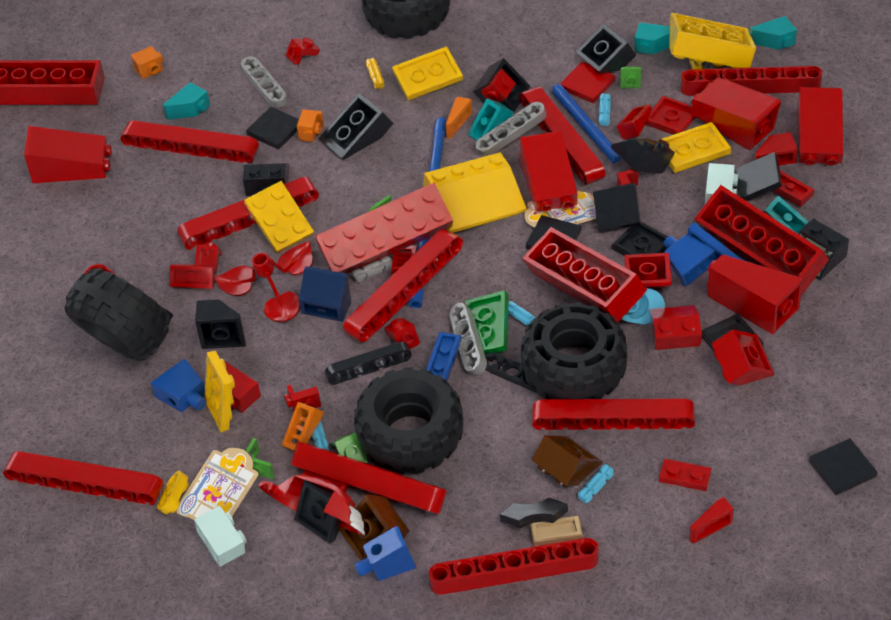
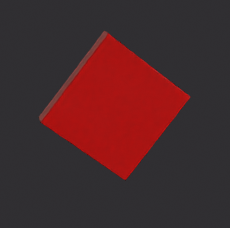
(587, 82)
(670, 116)

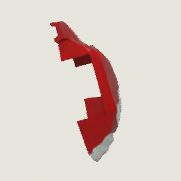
(339, 505)

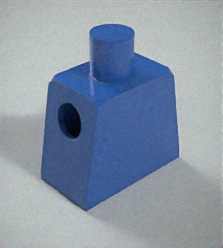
(688, 257)
(180, 387)
(386, 556)

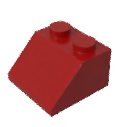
(651, 269)
(675, 327)
(742, 358)

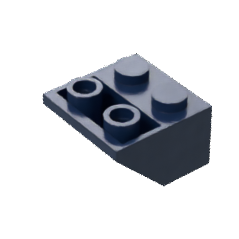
(324, 294)

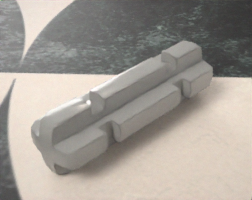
(372, 269)

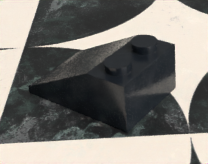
(356, 127)

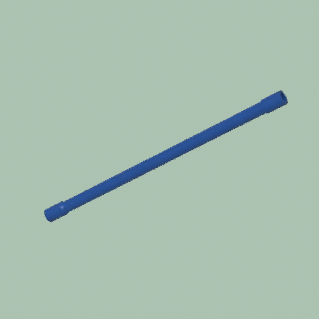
(439, 134)

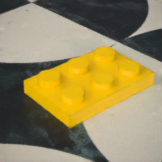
(427, 73)
(696, 147)
(279, 217)
(218, 391)

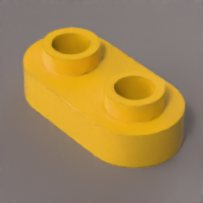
(174, 488)

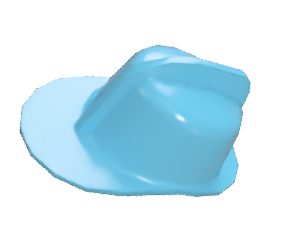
(640, 311)

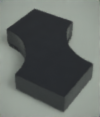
(524, 514)

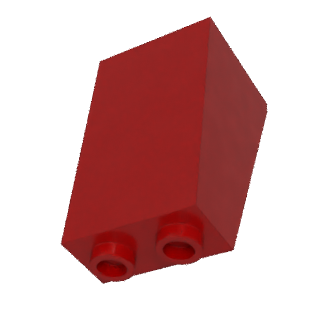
(737, 111)
(820, 125)
(65, 155)
(547, 171)
(754, 291)

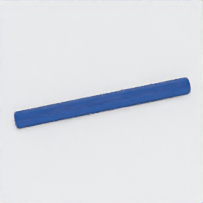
(585, 122)

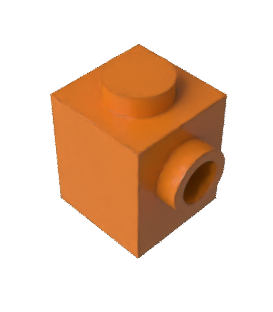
(147, 62)

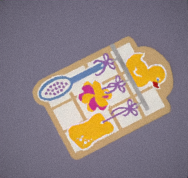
(577, 214)
(220, 482)

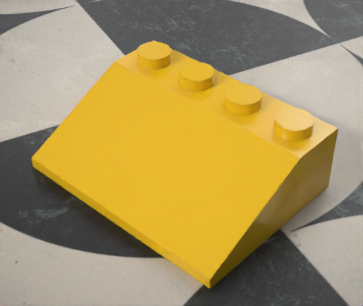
(710, 41)
(478, 191)

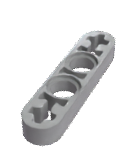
(261, 83)
(510, 128)
(472, 336)

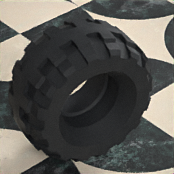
(405, 17)
(117, 314)
(574, 375)
(408, 395)

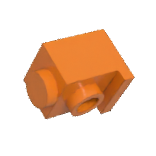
(310, 125)

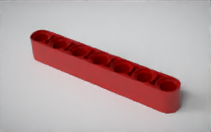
(761, 79)
(191, 141)
(580, 156)
(237, 216)
(402, 285)
(613, 413)
(84, 477)
(368, 477)
(578, 555)

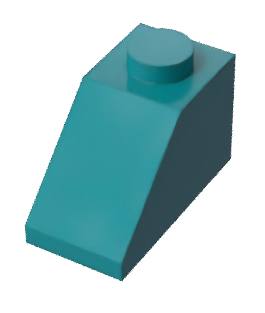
(774, 33)
(651, 38)
(187, 103)
(489, 117)
(785, 215)

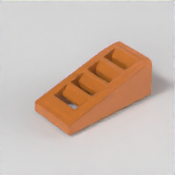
(458, 115)
(299, 416)

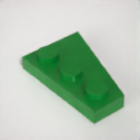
(491, 320)

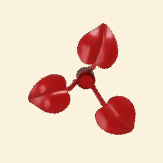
(283, 307)

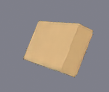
(559, 531)

